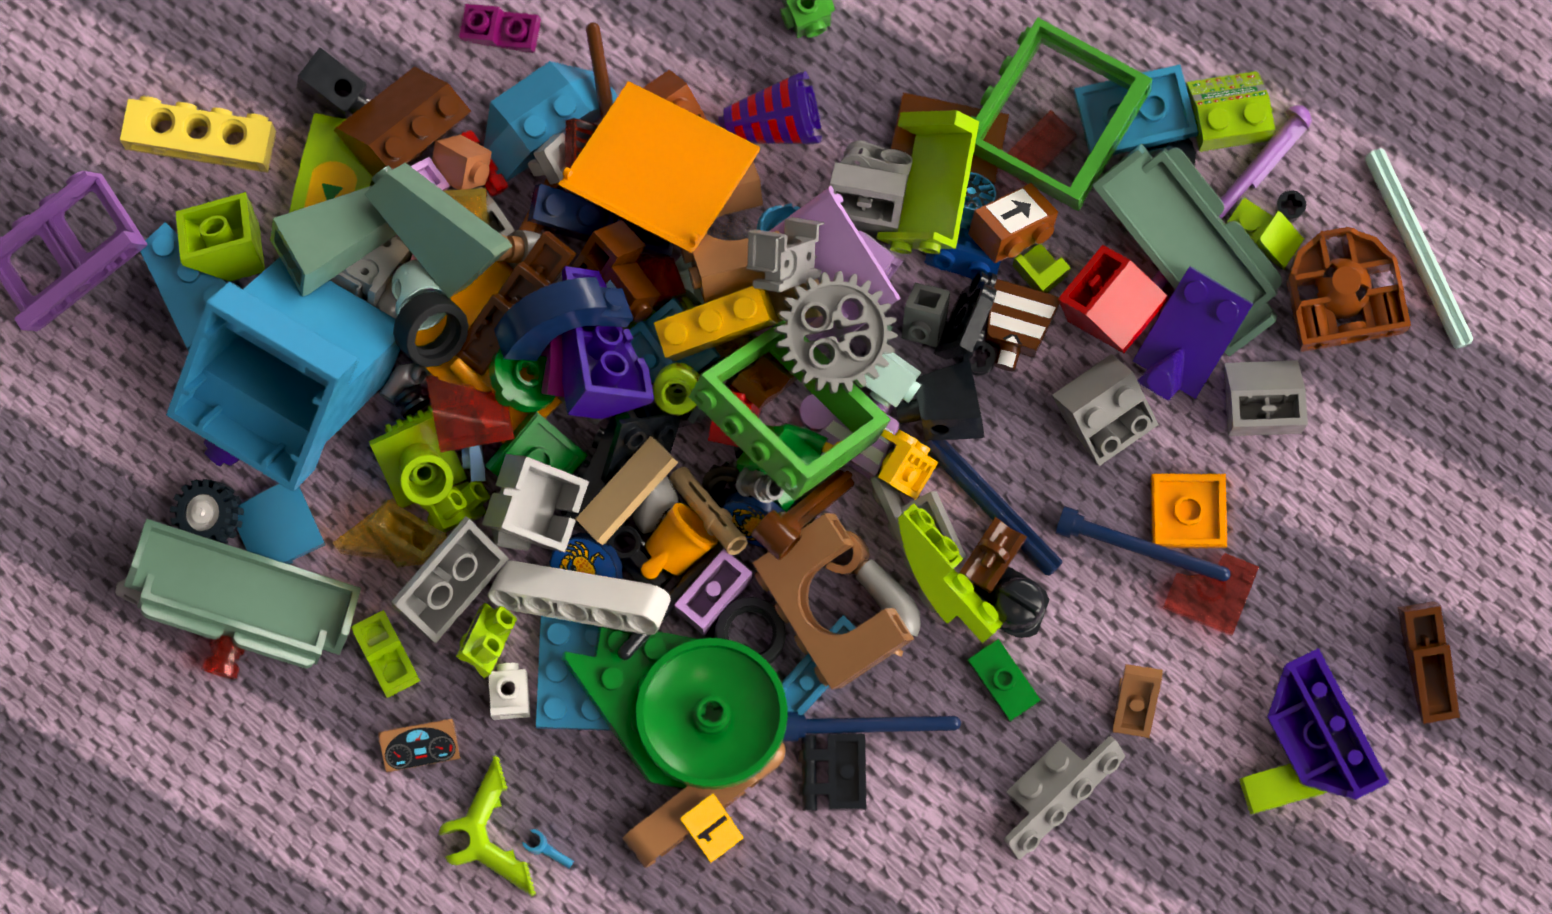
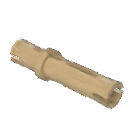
(715, 520)

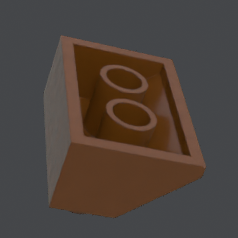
(402, 121)

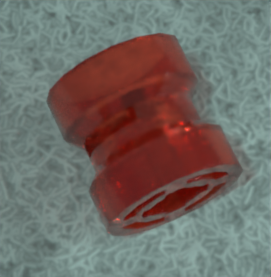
(223, 658)

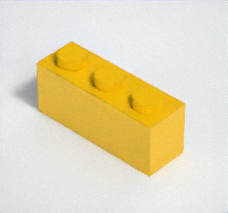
(715, 323)

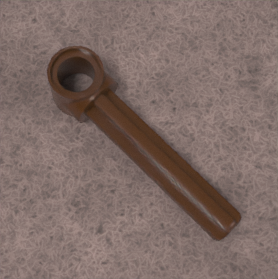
(782, 530)

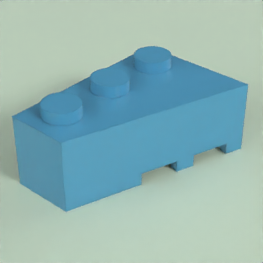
(181, 287)

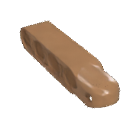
(664, 828)

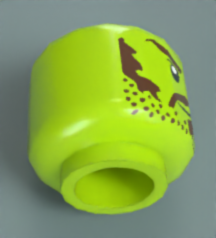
(666, 396)

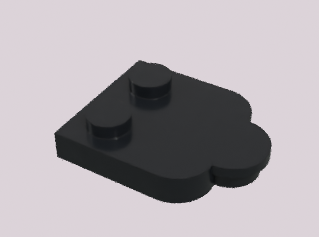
(965, 324)

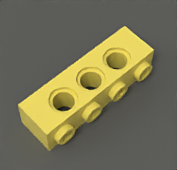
(250, 153)

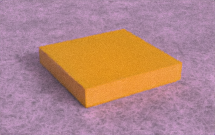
(1189, 510)

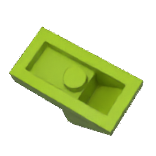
(1271, 233)

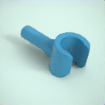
(548, 850)

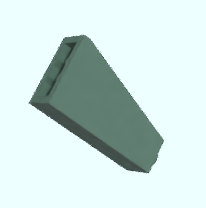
(436, 228)
(328, 238)

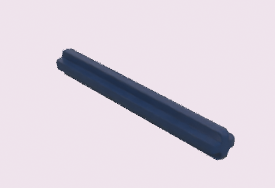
(993, 504)

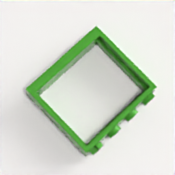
(1011, 71)
(760, 443)

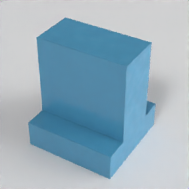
(282, 371)

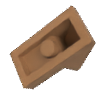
(1137, 700)

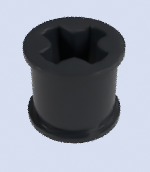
(1297, 200)

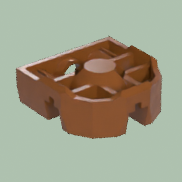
(1382, 307)

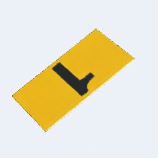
(711, 827)

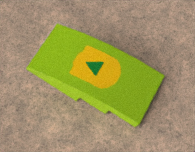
(327, 166)

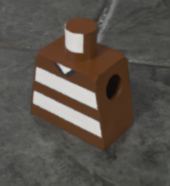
(1018, 322)

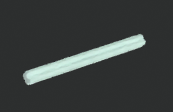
(1419, 248)

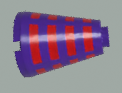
(776, 114)

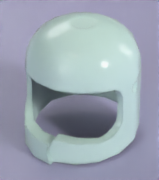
(411, 281)

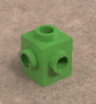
(807, 16)

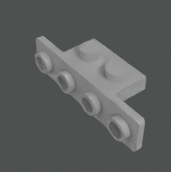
(893, 505)
(1055, 788)

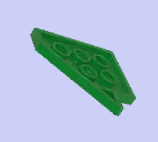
(615, 686)

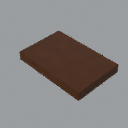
(904, 140)

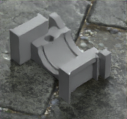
(784, 257)
(374, 270)

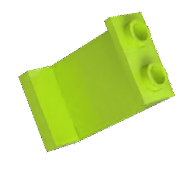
(935, 181)

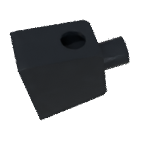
(324, 77)
(945, 405)

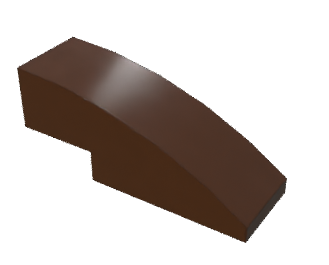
(1429, 661)

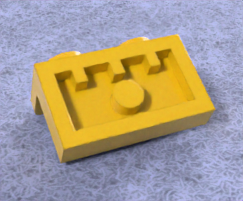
(907, 465)

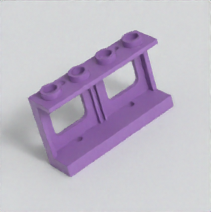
(79, 268)

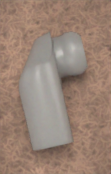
(404, 377)

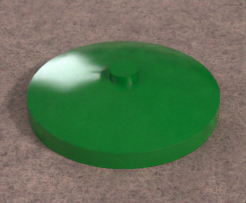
(711, 713)

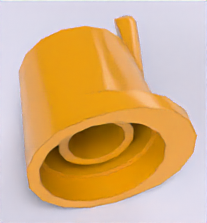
(677, 542)

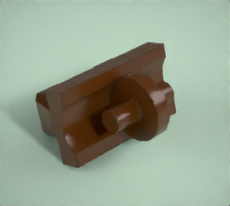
(993, 555)

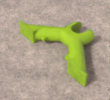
(475, 825)

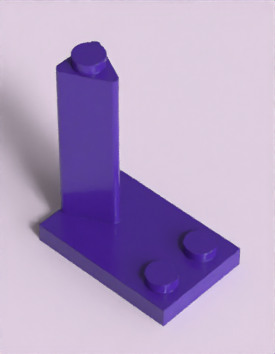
(1190, 335)

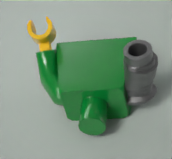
(755, 482)

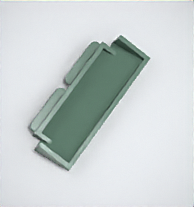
(1180, 226)
(239, 595)

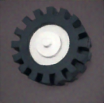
(207, 510)

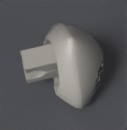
(655, 506)

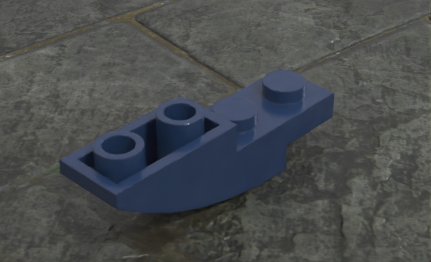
(578, 218)

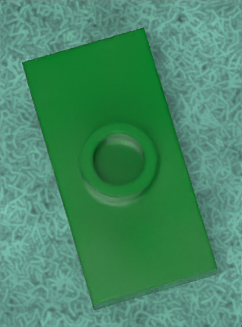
(1004, 680)

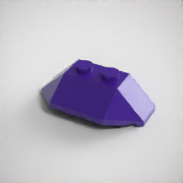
(1322, 732)

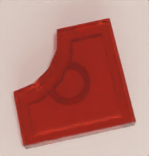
(1210, 600)

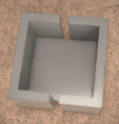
(528, 500)

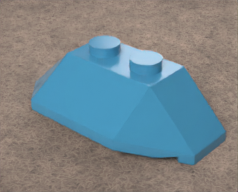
(535, 111)

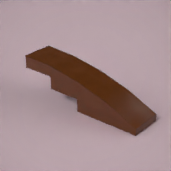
(539, 269)

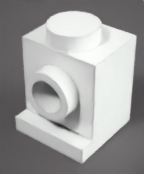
(512, 705)

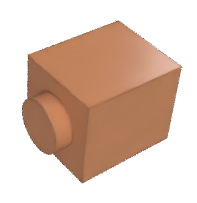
(462, 162)

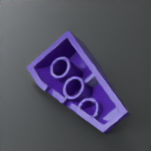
(601, 367)

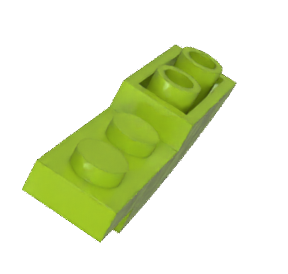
(933, 565)

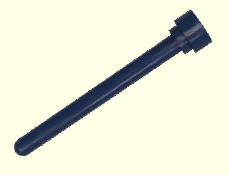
(1074, 524)
(799, 726)

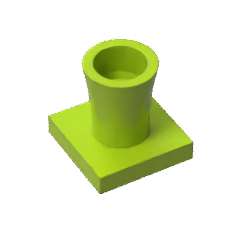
(405, 451)

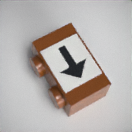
(1013, 223)

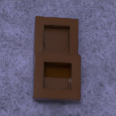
(764, 380)

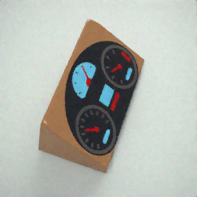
(419, 745)

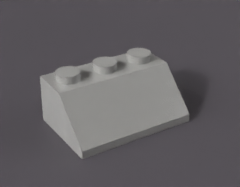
(449, 580)

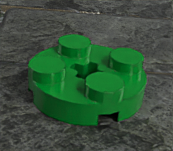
(512, 389)

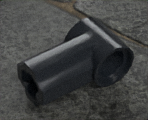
(634, 559)

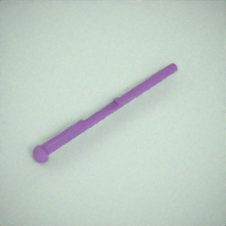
(1262, 164)

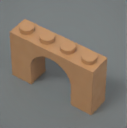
(721, 264)
(837, 656)

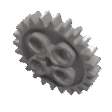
(828, 300)

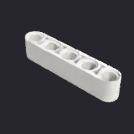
(579, 597)

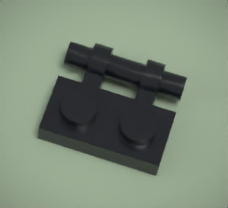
(845, 772)

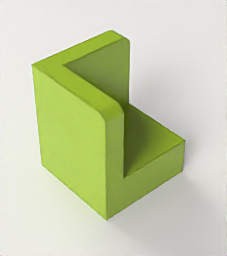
(1041, 269)

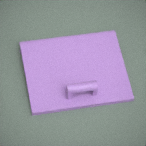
(842, 250)

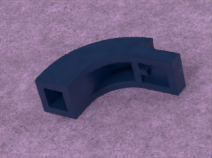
(556, 309)

